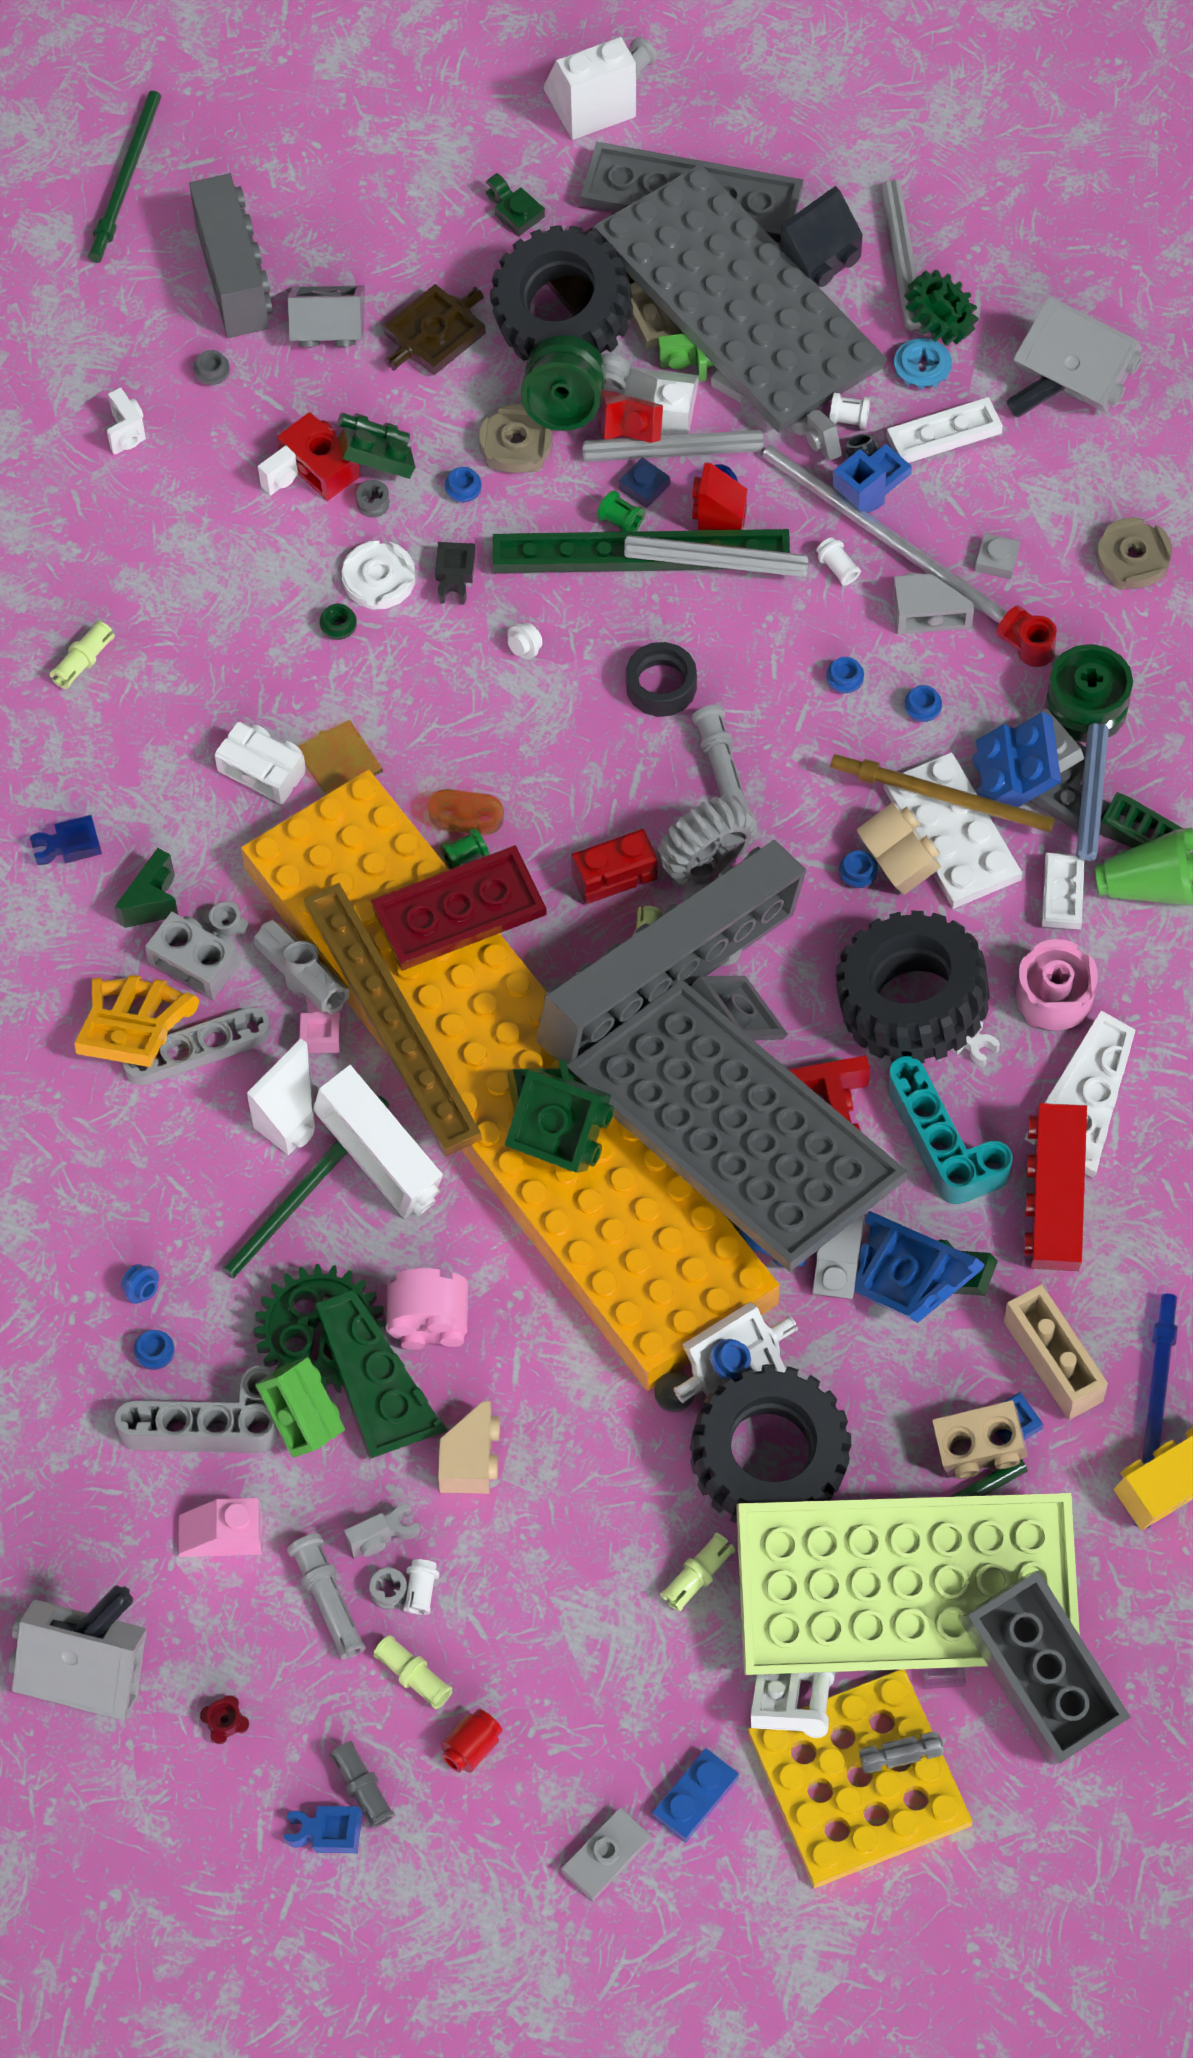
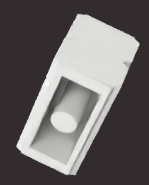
(260, 761)

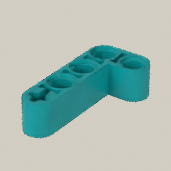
(940, 1129)

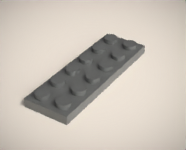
(627, 174)

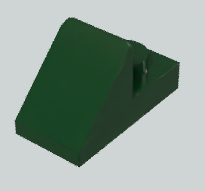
(146, 896)

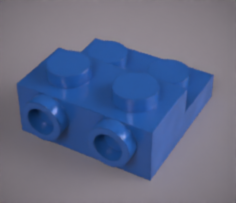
(1018, 761)

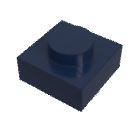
(644, 482)

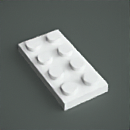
(970, 847)

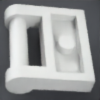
(777, 1702)

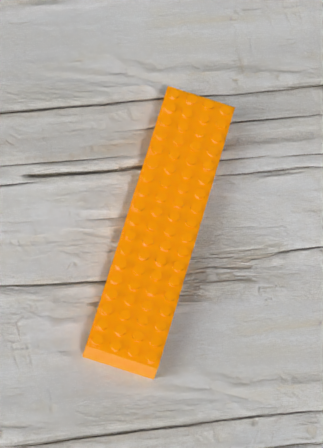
(624, 1235)

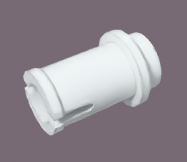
(832, 554)
(420, 1586)

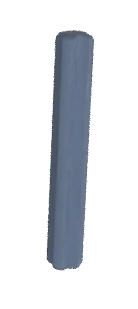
(1092, 792)

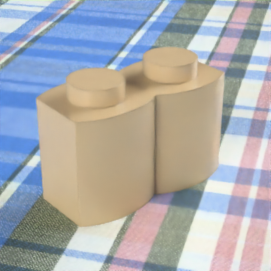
(899, 847)

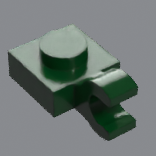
(515, 209)

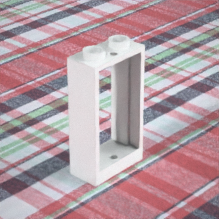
(378, 1143)

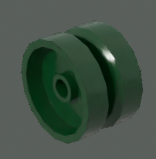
(563, 383)
(1088, 688)

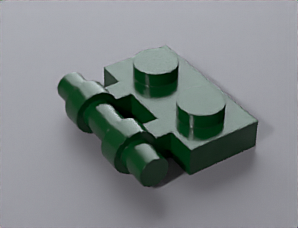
(375, 445)

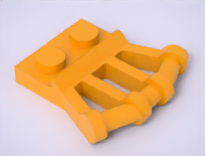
(128, 1036)

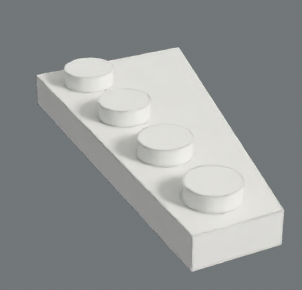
(1094, 1081)

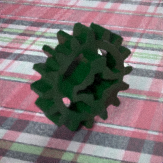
(941, 307)

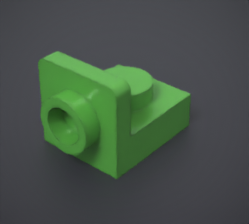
(679, 352)

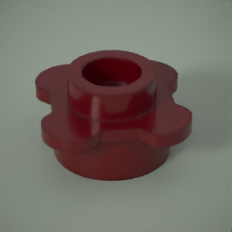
(223, 1707)

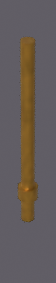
(870, 771)

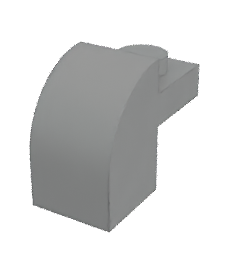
(838, 1262)

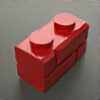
(614, 866)

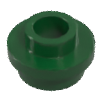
(338, 613)

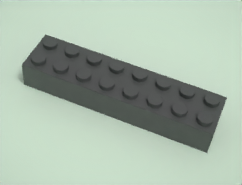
(676, 947)

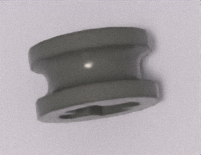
(379, 505)

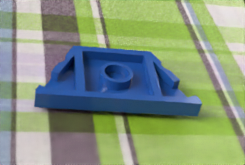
(909, 1269)

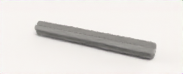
(900, 245)
(673, 446)
(716, 556)

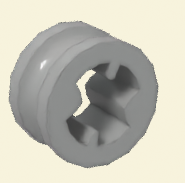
(397, 1579)

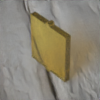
(338, 757)

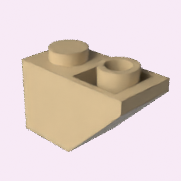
(466, 1453)

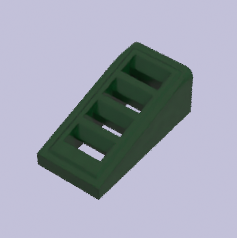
(1137, 812)

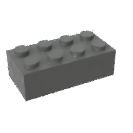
(231, 255)
(1044, 1667)

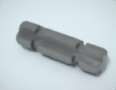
(901, 1752)

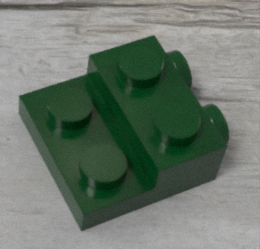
(559, 1121)

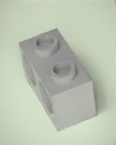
(187, 961)

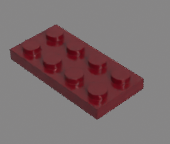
(458, 907)

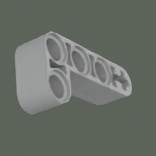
(198, 1418)

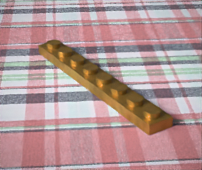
(393, 1020)

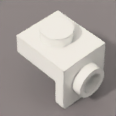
(130, 425)

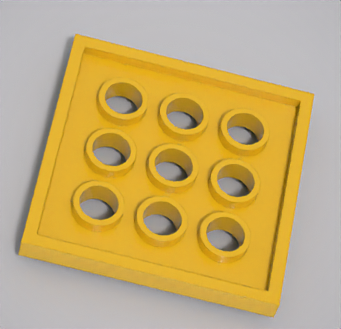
(866, 1843)

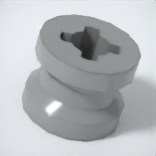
(616, 372)

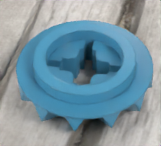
(937, 357)

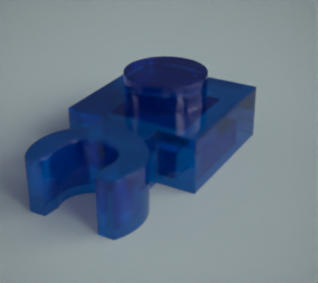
(73, 839)

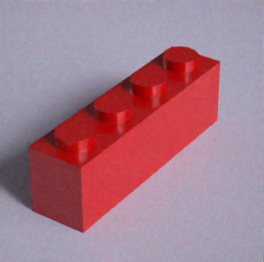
(1057, 1187)

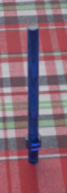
(1164, 1337)

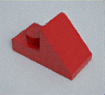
(629, 417)

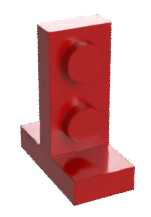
(836, 1080)

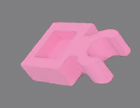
(320, 1030)

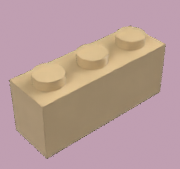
(1055, 1352)

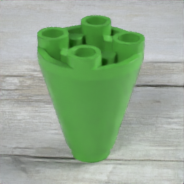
(1152, 871)

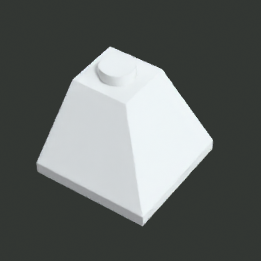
(670, 389)
(284, 1101)

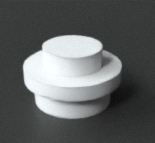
(524, 640)

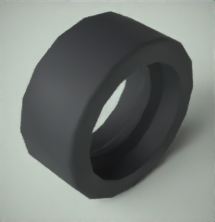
(661, 654)

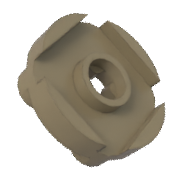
(509, 456)
(1128, 571)

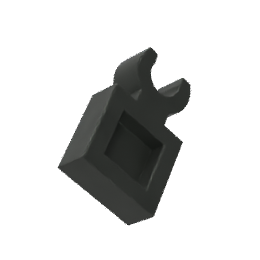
(454, 568)

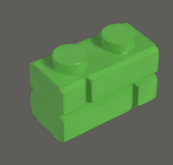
(300, 1406)

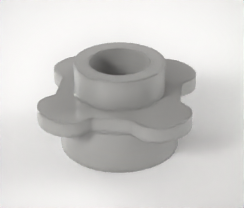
(225, 911)

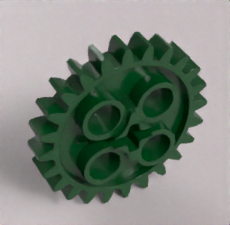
(284, 1322)

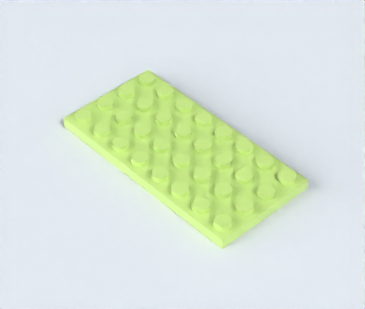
(890, 1577)

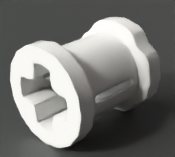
(850, 410)

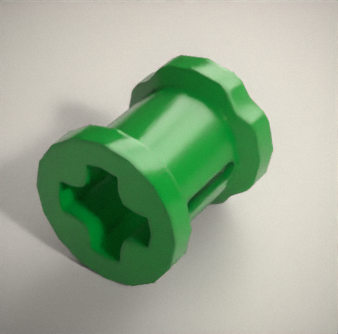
(620, 512)
(465, 849)

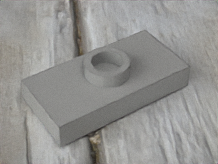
(606, 1854)

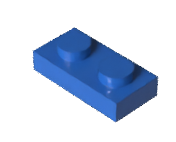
(695, 1795)

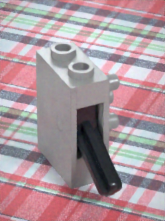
(1075, 357)
(79, 1655)

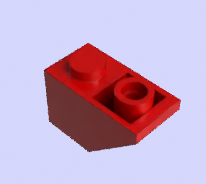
(718, 500)

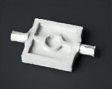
(742, 1325)

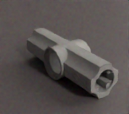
(301, 967)

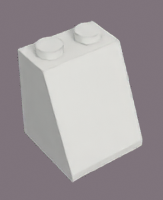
(594, 88)

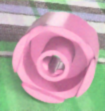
(1056, 985)
(427, 1308)

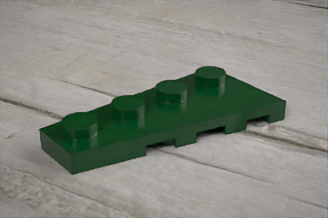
(380, 1391)

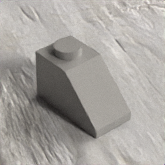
(929, 605)

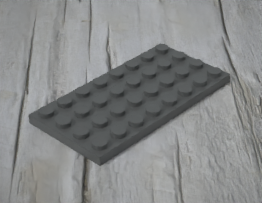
(740, 298)
(738, 1125)

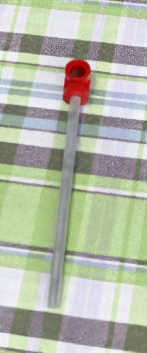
(1014, 626)

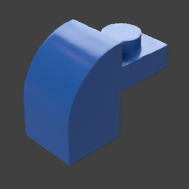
(868, 479)

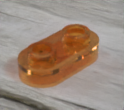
(467, 810)

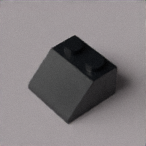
(822, 238)

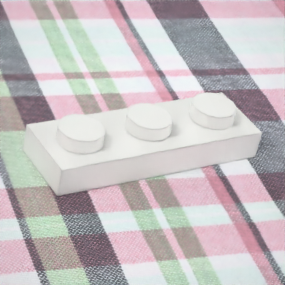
(945, 430)

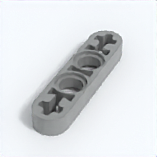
(200, 1053)

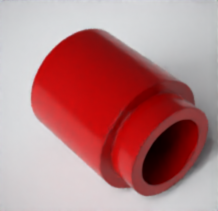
(470, 1741)

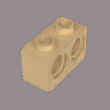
(979, 1428)

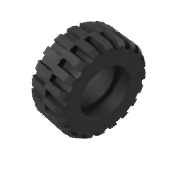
(556, 256)
(906, 946)
(778, 1395)

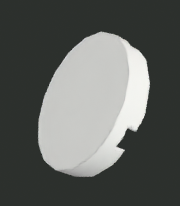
(378, 575)

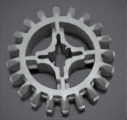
(707, 839)

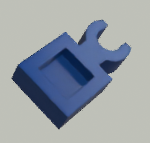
(332, 1831)

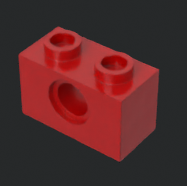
(324, 473)

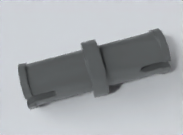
(361, 1785)

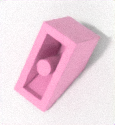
(222, 1529)

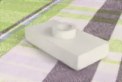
(1063, 891)

